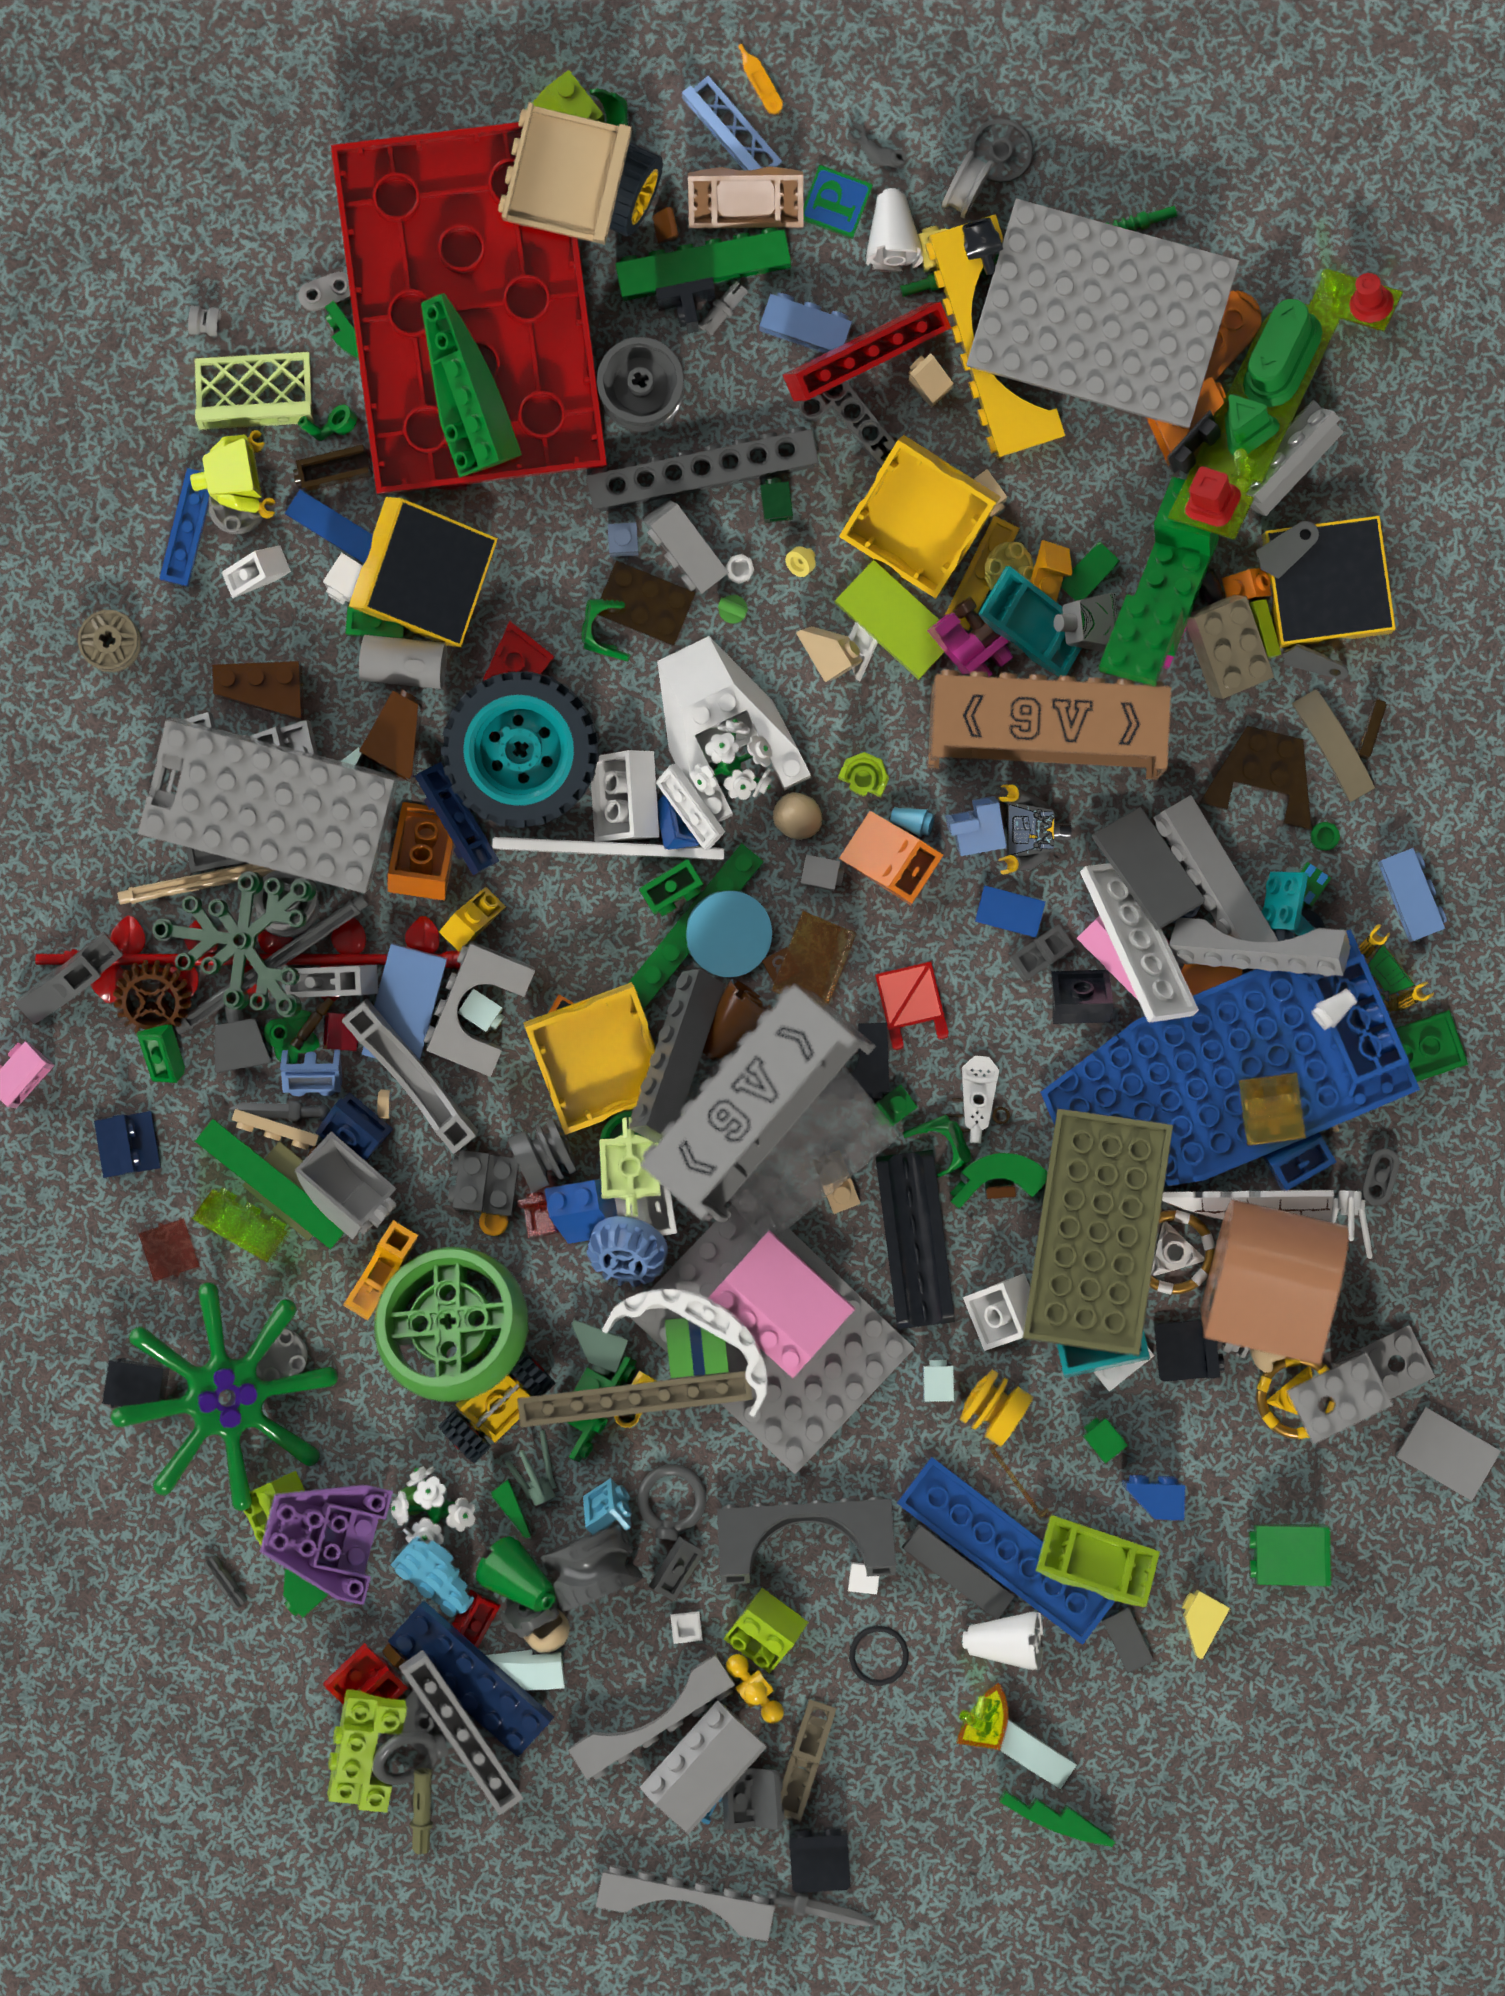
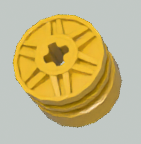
(996, 1407)

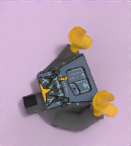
(1030, 830)

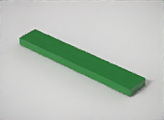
(268, 1182)

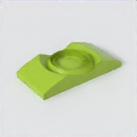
(1097, 1562)

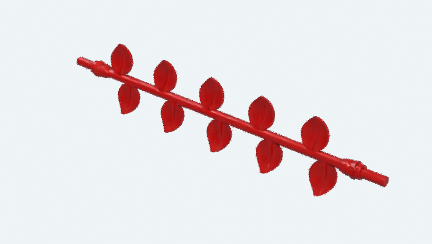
(347, 940)

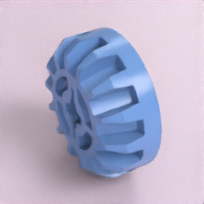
(627, 1242)

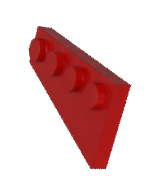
(518, 654)

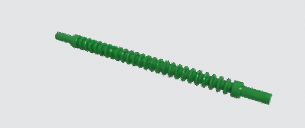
(1142, 220)

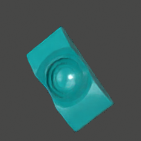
(1026, 618)

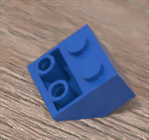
(1299, 1161)
(1161, 1498)

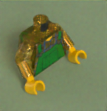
(1389, 976)

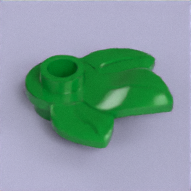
(290, 1028)

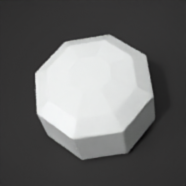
(740, 568)

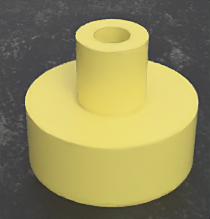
(801, 561)

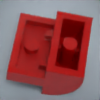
(365, 1673)

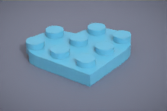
(433, 1575)

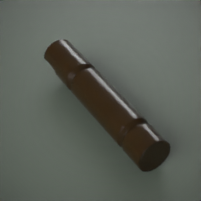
(311, 1023)

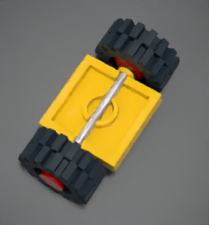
(495, 1409)

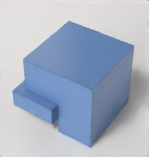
(978, 829)

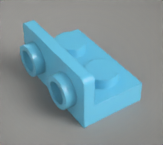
(605, 1505)

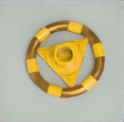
(1281, 1398)

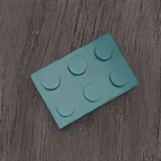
(1083, 1360)

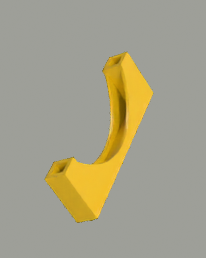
(1009, 419)

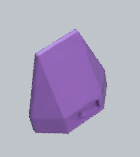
(327, 1536)

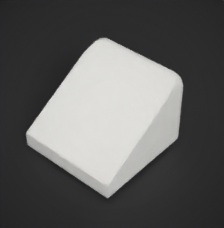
(860, 1582)

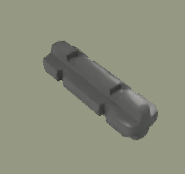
(225, 1581)

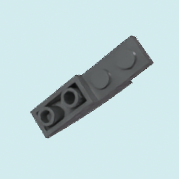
(69, 979)

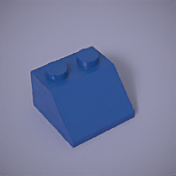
(578, 1209)

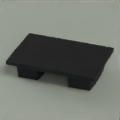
(1183, 454)

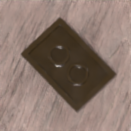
(651, 603)

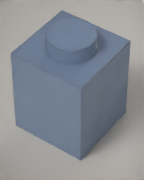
(623, 539)

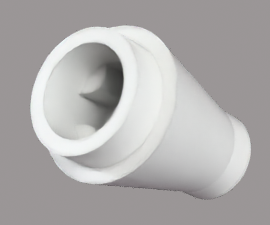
(1332, 1010)

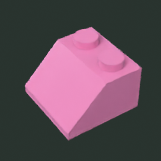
(22, 1073)

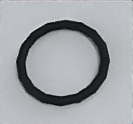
(904, 1661)

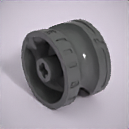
(628, 365)
(592, 1567)

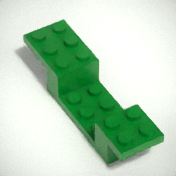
(1158, 613)

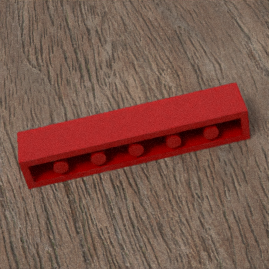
(866, 351)

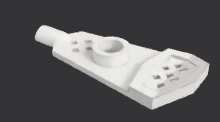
(978, 1085)

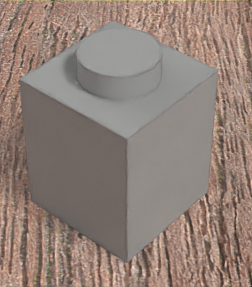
(821, 873)

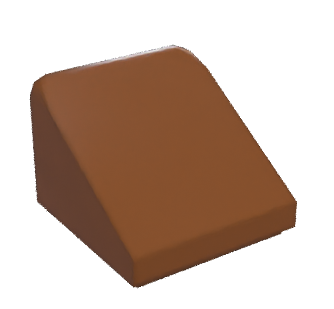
(665, 225)

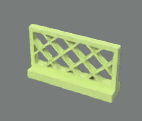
(252, 414)

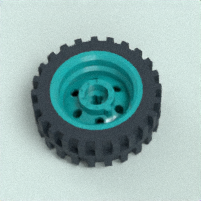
(499, 794)

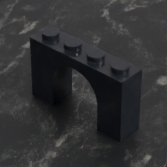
(873, 1069)

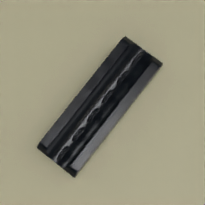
(915, 1239)

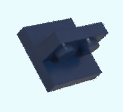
(355, 1126)
(127, 1144)

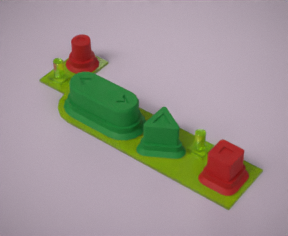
(1269, 394)

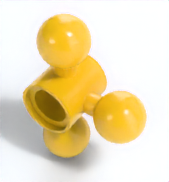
(754, 1689)

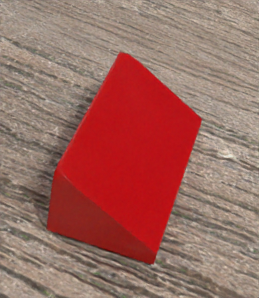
(477, 1618)

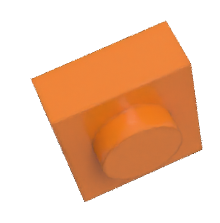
(1249, 583)

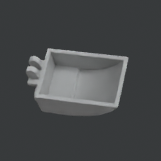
(345, 1187)

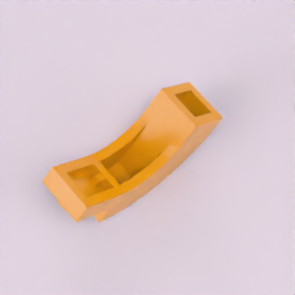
(387, 1260)

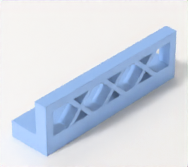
(721, 131)

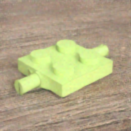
(621, 1169)

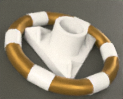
(1176, 1253)

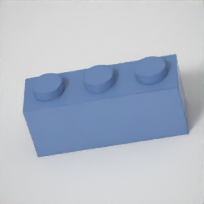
(804, 323)
(1412, 894)

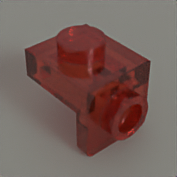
(537, 1215)

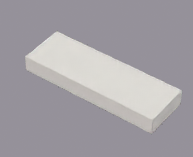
(690, 806)

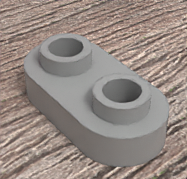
(326, 292)

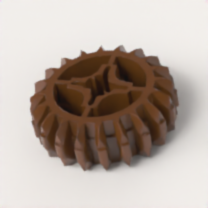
(144, 989)

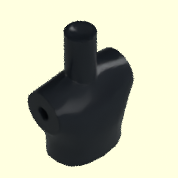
(981, 242)

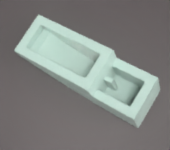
(532, 1671)
(1036, 1755)

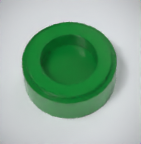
(1325, 836)

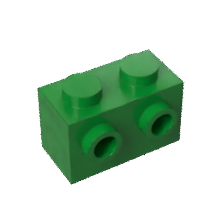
(671, 887)

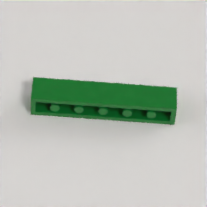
(716, 259)

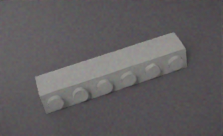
(1212, 872)
(461, 1732)

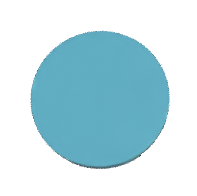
(728, 933)

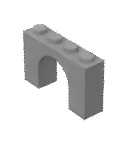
(477, 967)

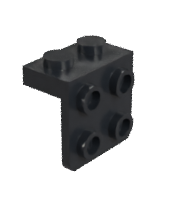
(1185, 1352)
(819, 1860)

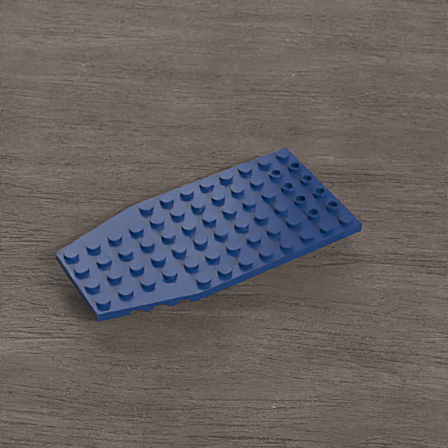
(1244, 1029)

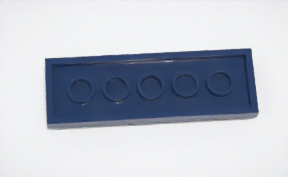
(473, 1679)

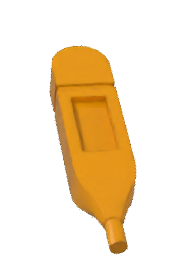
(761, 82)

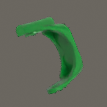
(614, 106)
(594, 607)
(953, 1133)

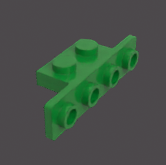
(589, 1428)

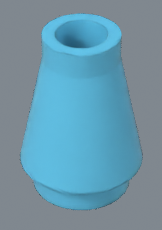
(913, 820)

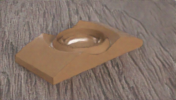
(745, 198)

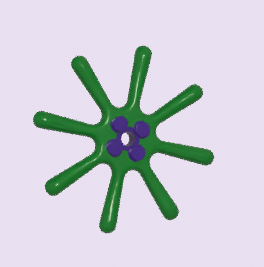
(203, 1393)

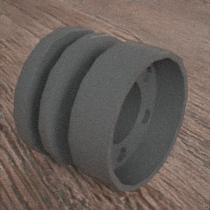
(542, 1154)

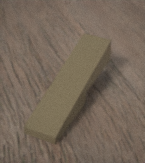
(805, 1754)

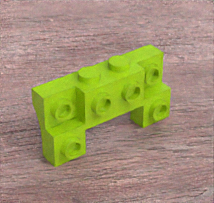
(356, 1744)

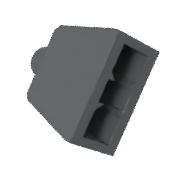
(239, 1043)

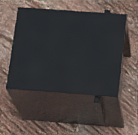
(134, 1383)

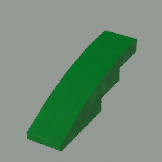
(1066, 1823)

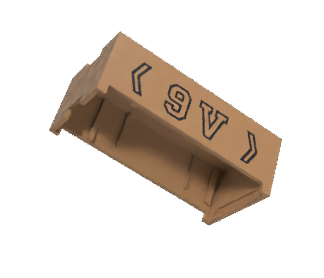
(1049, 720)

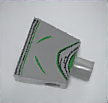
(1088, 621)

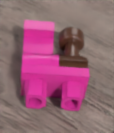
(970, 649)

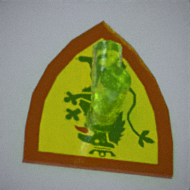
(986, 1722)

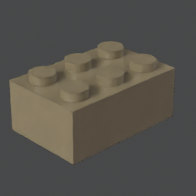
(1229, 646)

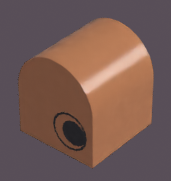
(1274, 1281)

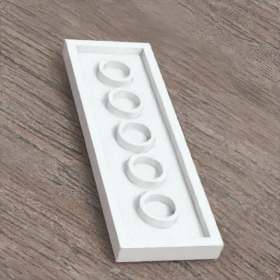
(1139, 947)

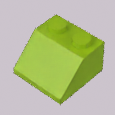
(568, 97)

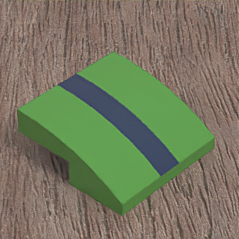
(694, 1350)

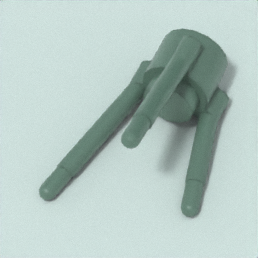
(539, 1488)

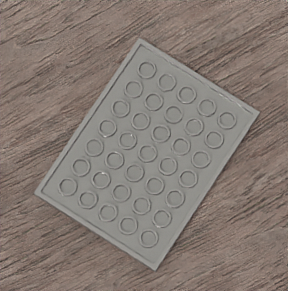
(1102, 313)
(833, 1384)

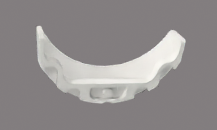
(708, 1316)

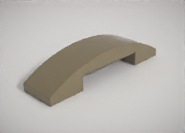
(1334, 745)

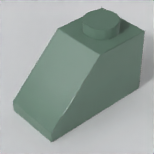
(600, 1349)

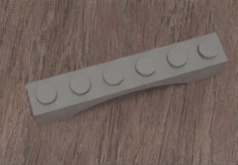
(1315, 952)
(425, 1091)
(601, 1749)
(626, 1891)

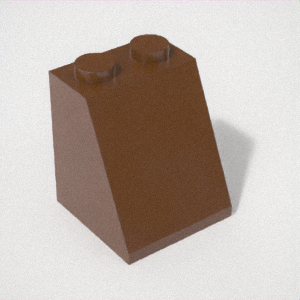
(396, 736)

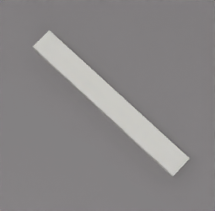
(605, 848)

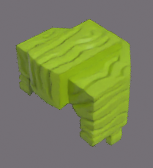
(864, 774)

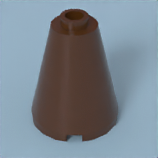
(734, 1018)

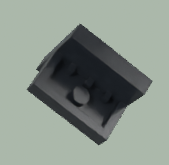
(683, 297)
(1081, 996)

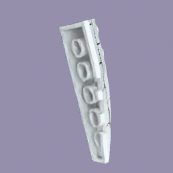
(1214, 1204)

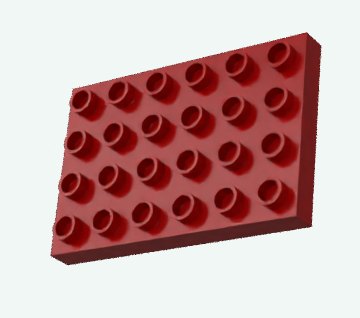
(426, 224)

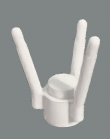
(1350, 1203)

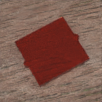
(168, 1249)

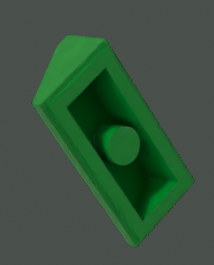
(161, 1054)

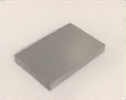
(1448, 1453)

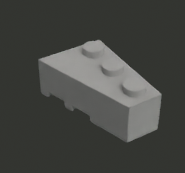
(684, 546)

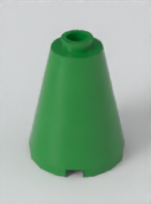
(515, 1575)

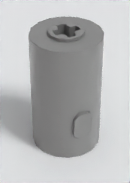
(403, 662)

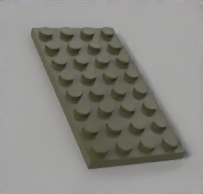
(1098, 1232)

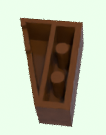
(263, 685)

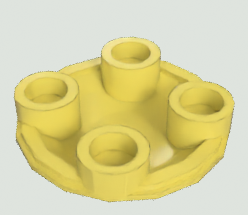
(1004, 555)

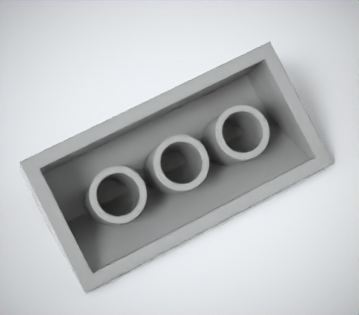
(703, 1767)

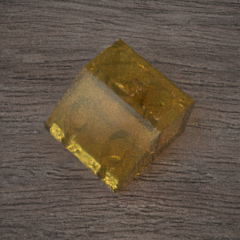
(1272, 1109)

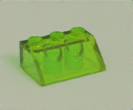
(242, 1224)

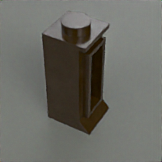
(303, 473)

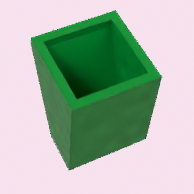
(1290, 1554)

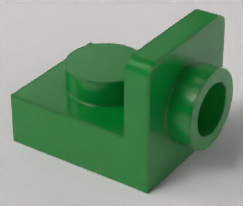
(896, 1105)

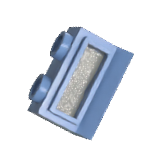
(310, 1076)

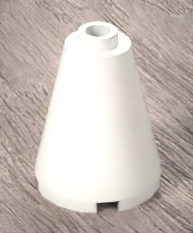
(893, 234)
(1008, 1640)

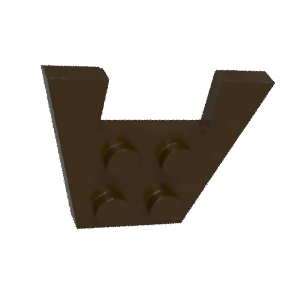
(1267, 763)

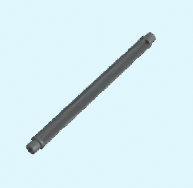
(277, 960)

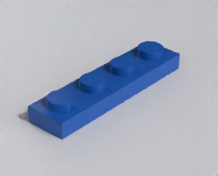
(185, 533)

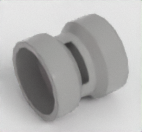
(203, 320)

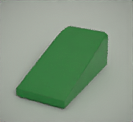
(1090, 572)
(507, 1500)

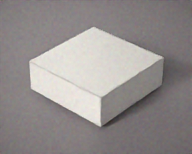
(686, 1627)

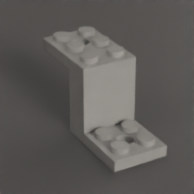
(1360, 1384)

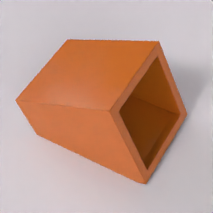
(1169, 435)

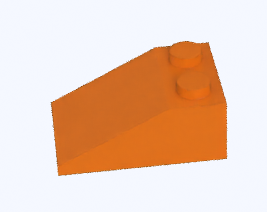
(420, 854)

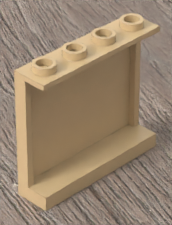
(565, 174)

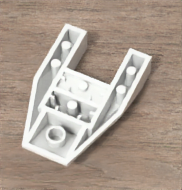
(704, 690)

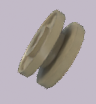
(120, 654)

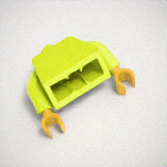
(233, 475)

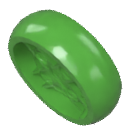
(452, 1375)

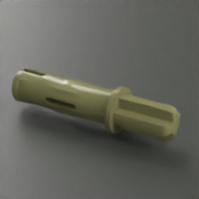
(421, 1820)

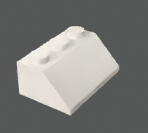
(625, 797)

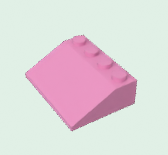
(782, 1303)

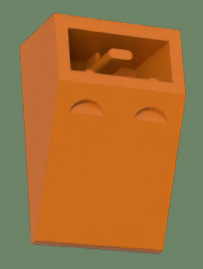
(891, 857)

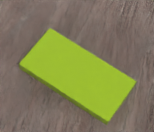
(892, 618)

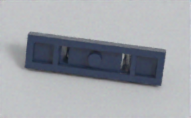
(456, 819)

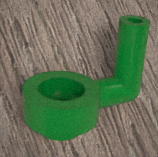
(341, 421)

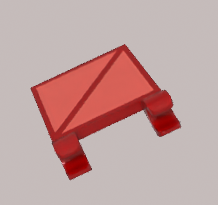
(910, 998)

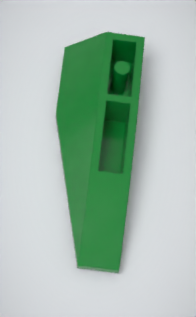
(466, 393)

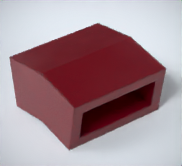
(337, 1035)

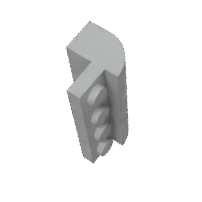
(1300, 449)

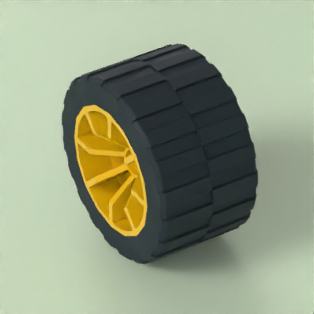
(636, 189)

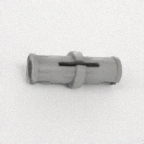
(723, 308)

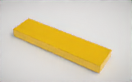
(974, 580)

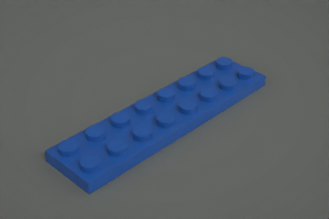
(999, 1547)

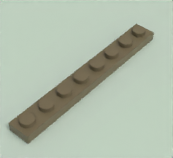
(633, 1399)

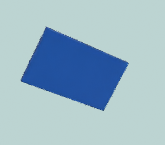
(1010, 911)

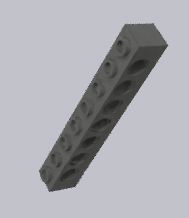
(718, 476)

